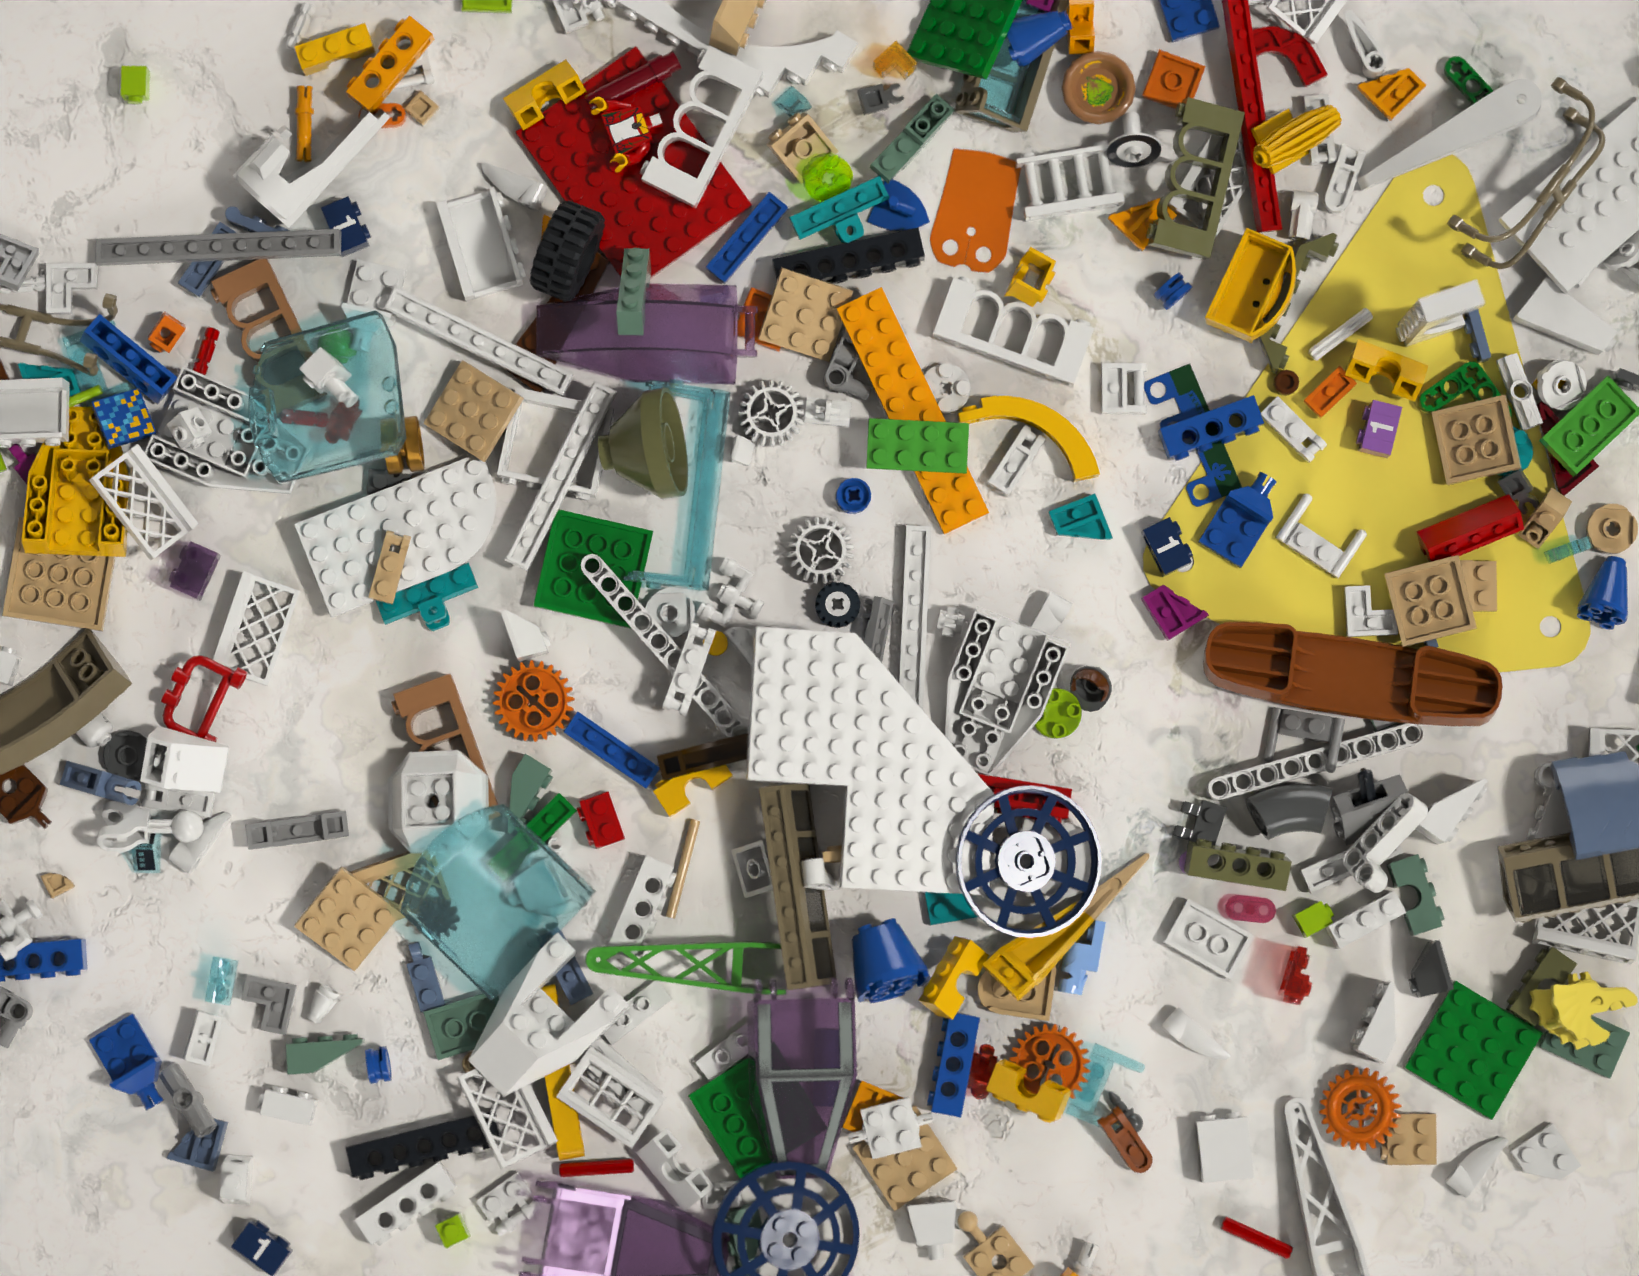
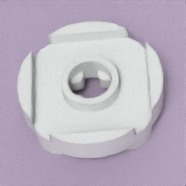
(1548, 384)
(960, 387)
(680, 602)

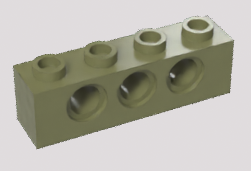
(1274, 877)

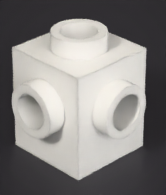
(189, 429)

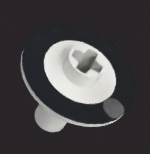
(1133, 147)

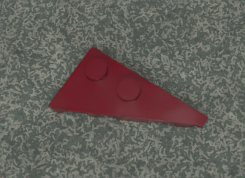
(1564, 480)

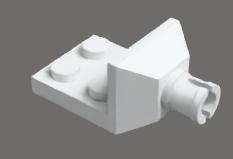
(371, 289)

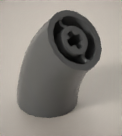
(1289, 809)

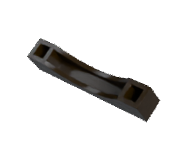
(703, 756)

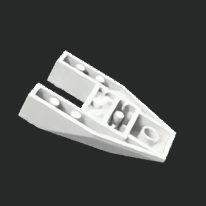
(531, 1033)

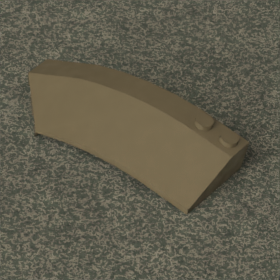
(58, 700)

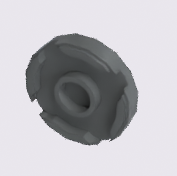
(125, 754)

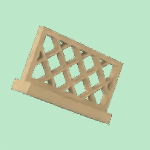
(387, 867)

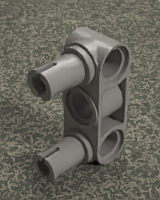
(843, 362)
(7, 1004)

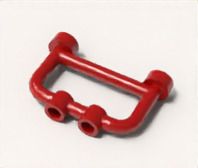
(182, 677)

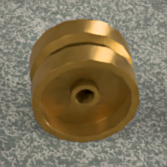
(411, 449)

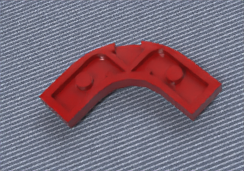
(1294, 48)

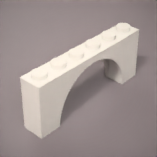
(1439, 313)

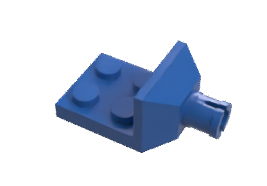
(1188, 17)
(1240, 521)
(130, 1060)

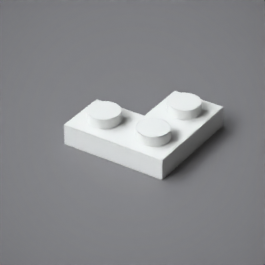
(63, 279)
(1361, 618)

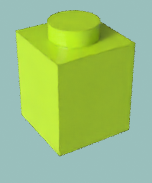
(135, 84)
(1313, 918)
(453, 1230)

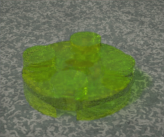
(829, 164)

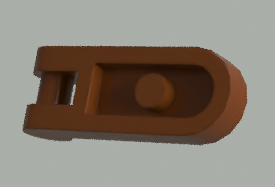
(1126, 1141)

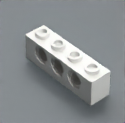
(649, 870)
(614, 1086)
(370, 1221)

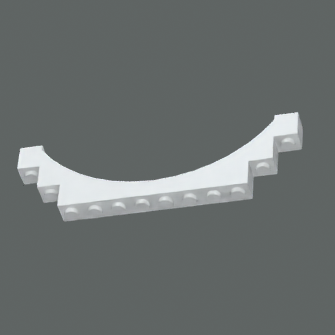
(796, 61)

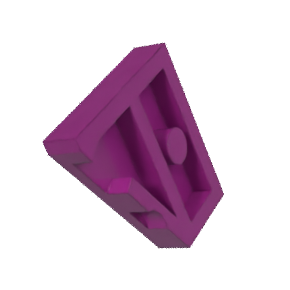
(1172, 612)

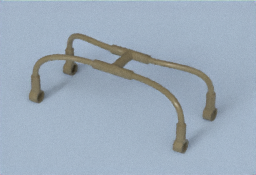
(1552, 187)
(90, 360)

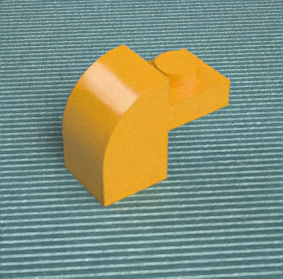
(1082, 36)

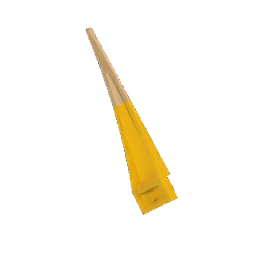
(1028, 960)

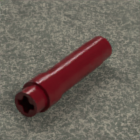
(654, 71)

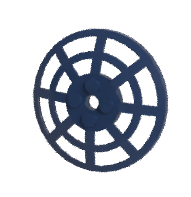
(1041, 866)
(784, 1221)

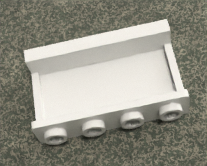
(481, 244)
(34, 412)

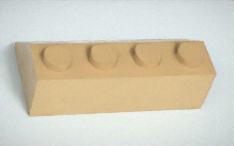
(732, 24)

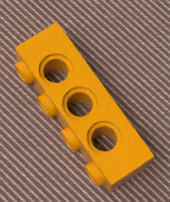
(372, 98)

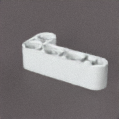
(1381, 839)

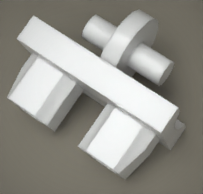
(827, 412)

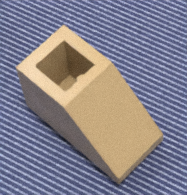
(1545, 518)

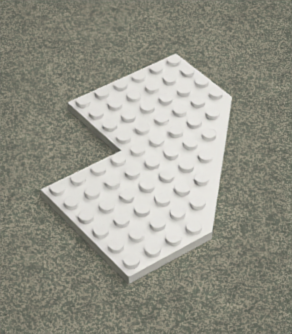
(840, 718)

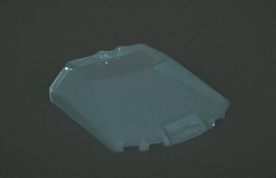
(312, 431)
(491, 896)

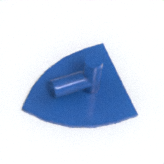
(900, 211)

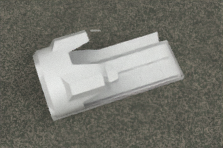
(293, 194)

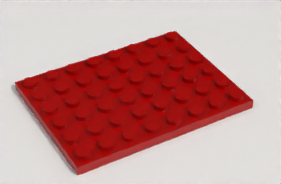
(577, 155)

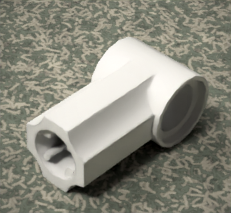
(1303, 208)

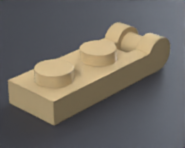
(389, 568)

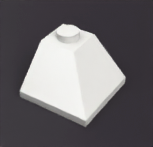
(525, 637)

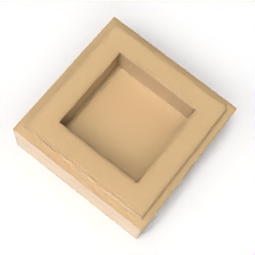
(421, 108)

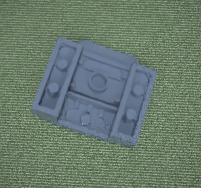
(1600, 802)

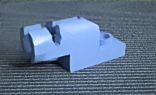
(1082, 959)

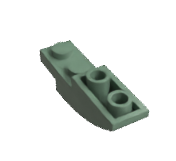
(912, 138)

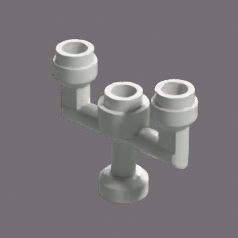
(730, 596)
(11, 925)

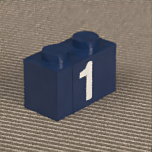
(344, 216)
(1167, 546)
(262, 1247)

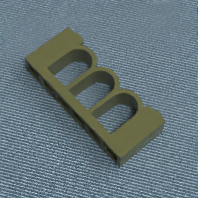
(1212, 119)

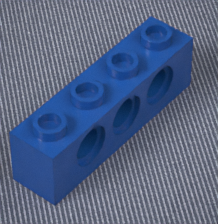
(128, 359)
(1245, 409)
(74, 962)
(954, 1104)

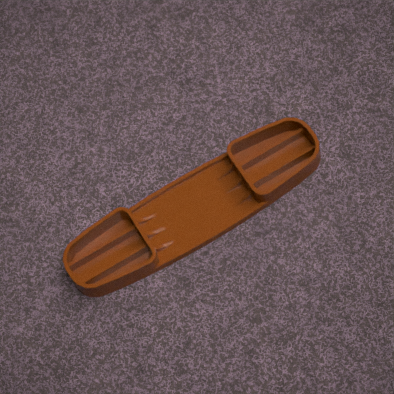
(1352, 675)

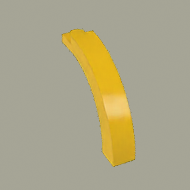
(1051, 423)

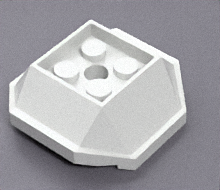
(419, 777)

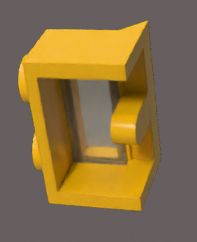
(1031, 277)

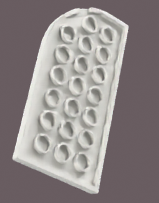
(441, 510)

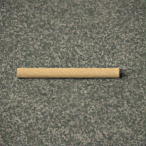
(682, 868)

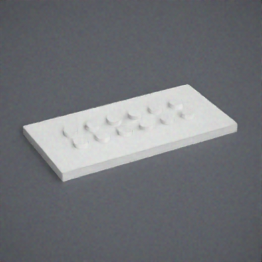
(1597, 213)

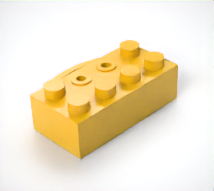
(1242, 285)

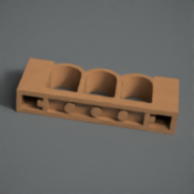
(245, 282)
(431, 695)

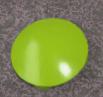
(1060, 715)

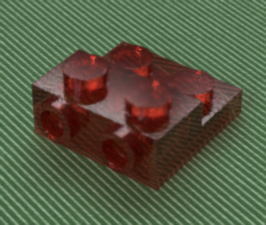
(1294, 983)

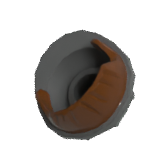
(1091, 687)

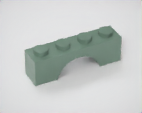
(632, 291)

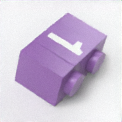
(1379, 428)

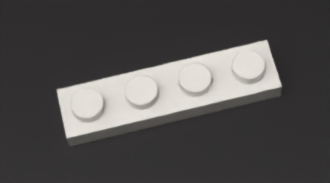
(1330, 871)

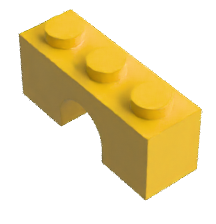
(321, 52)
(528, 100)
(1403, 372)
(672, 792)
(941, 991)
(1008, 1085)

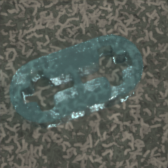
(1569, 549)

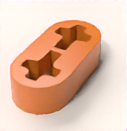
(388, 109)

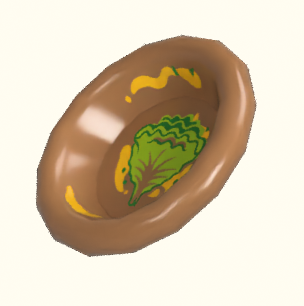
(1098, 87)

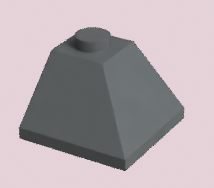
(1430, 972)

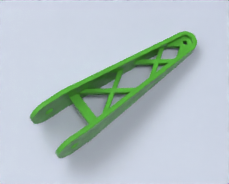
(737, 963)

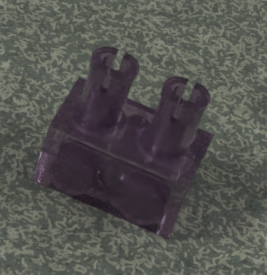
(194, 570)

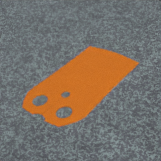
(980, 196)

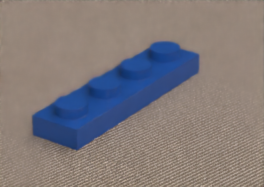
(747, 237)
(612, 750)

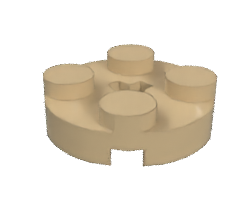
(1622, 520)

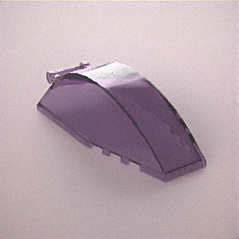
(685, 336)

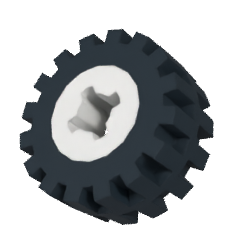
(831, 611)

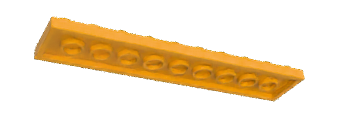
(907, 397)

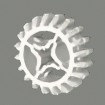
(760, 416)
(810, 544)

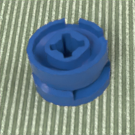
(1172, 291)
(853, 496)
(378, 1065)

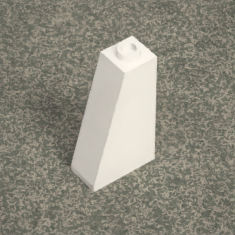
(1565, 319)

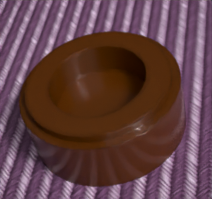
(1286, 382)

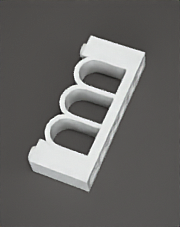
(730, 71)
(954, 312)

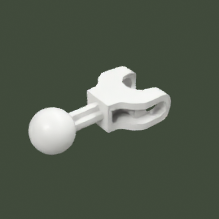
(135, 826)

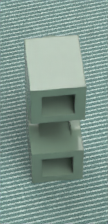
(1425, 914)

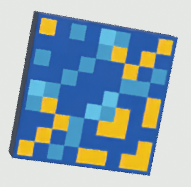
(123, 418)

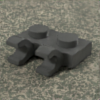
(1207, 823)

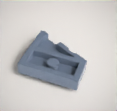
(201, 1151)

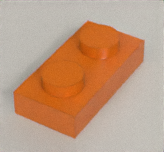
(1329, 392)

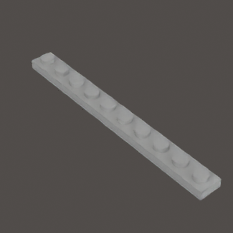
(218, 247)

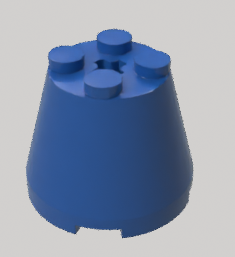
(885, 962)

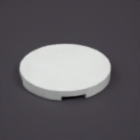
(1083, 860)

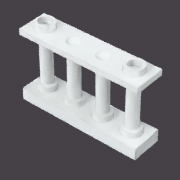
(1061, 205)

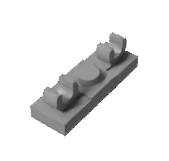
(878, 625)

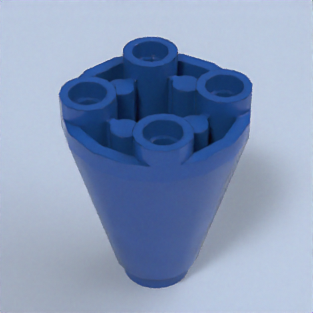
(1035, 34)
(1607, 595)

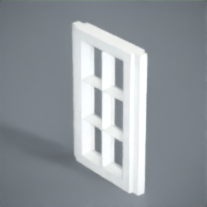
(623, 1077)

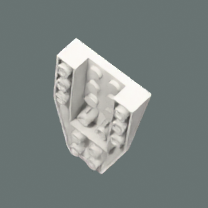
(229, 454)
(999, 687)

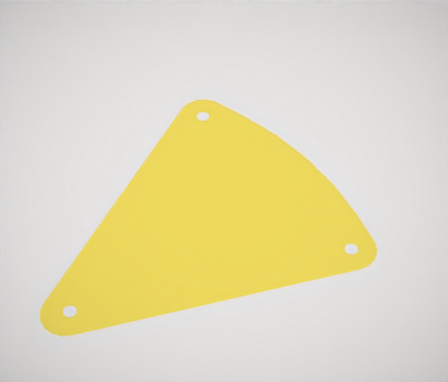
(1389, 265)

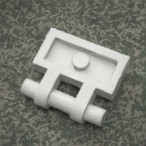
(573, 18)
(503, 1198)

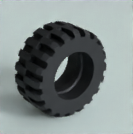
(567, 250)

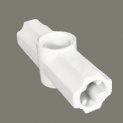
(1512, 376)

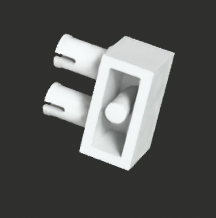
(329, 376)

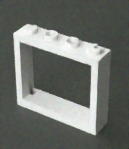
(534, 482)

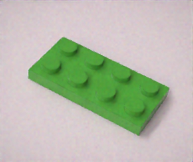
(1590, 426)
(917, 445)

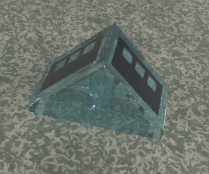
(148, 856)

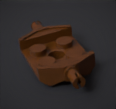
(27, 798)

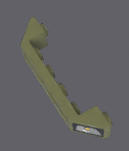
(1318, 248)

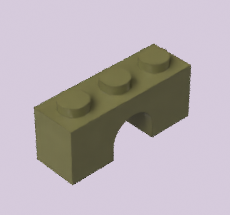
(1550, 965)

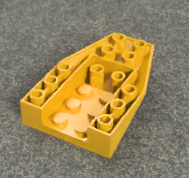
(63, 506)

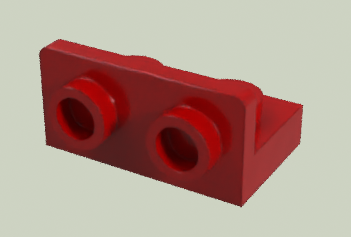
(601, 820)

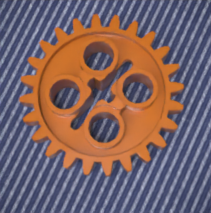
(549, 684)
(1029, 1055)

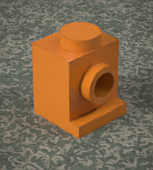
(166, 343)

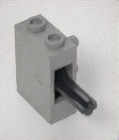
(1361, 807)

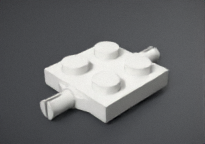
(890, 1128)

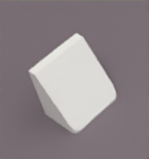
(742, 450)

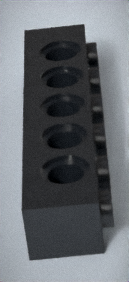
(908, 239)
(359, 1154)

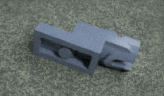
(98, 782)

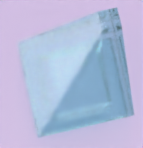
(792, 102)

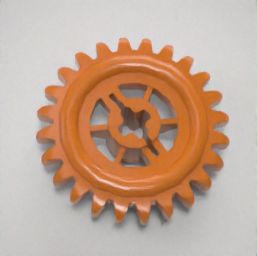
(1340, 1123)

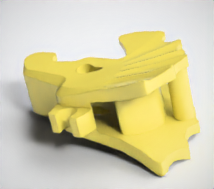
(1568, 1008)

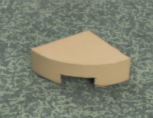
(56, 884)

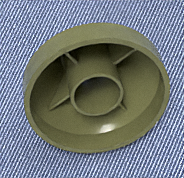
(649, 445)

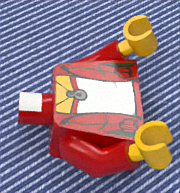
(626, 130)

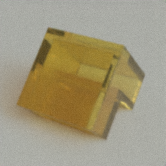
(895, 58)

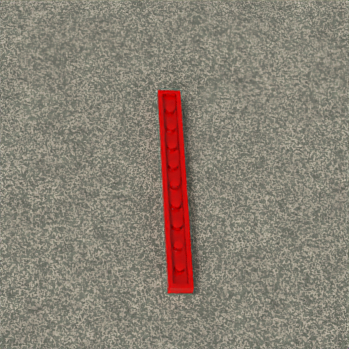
(1250, 101)

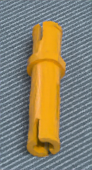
(304, 123)

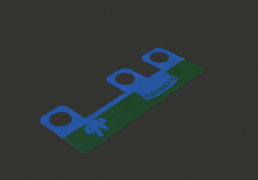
(1220, 472)

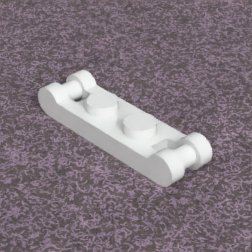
(689, 669)

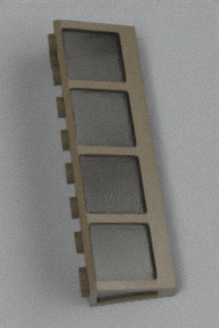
(1546, 880)
(799, 910)

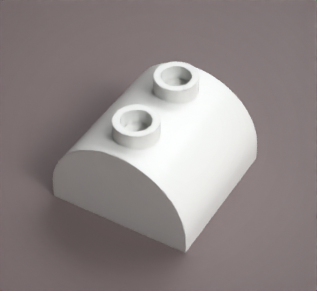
(753, 868)

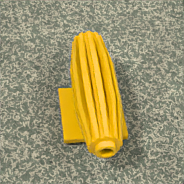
(1286, 139)

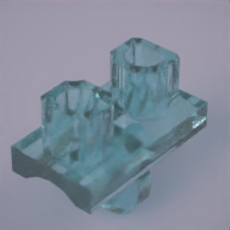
(221, 981)

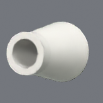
(322, 1003)

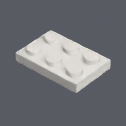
(1209, 939)

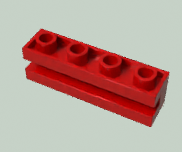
(1471, 529)
(1026, 800)

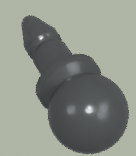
(1135, 1119)

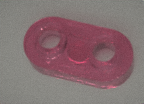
(1250, 909)

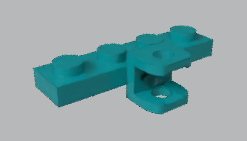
(841, 211)
(429, 598)

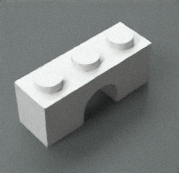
(1365, 919)
(682, 1185)

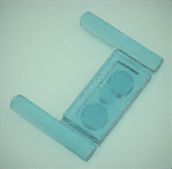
(76, 352)
(1101, 1065)

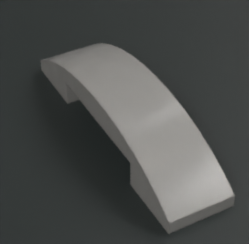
(297, 830)

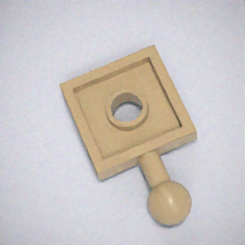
(997, 1243)

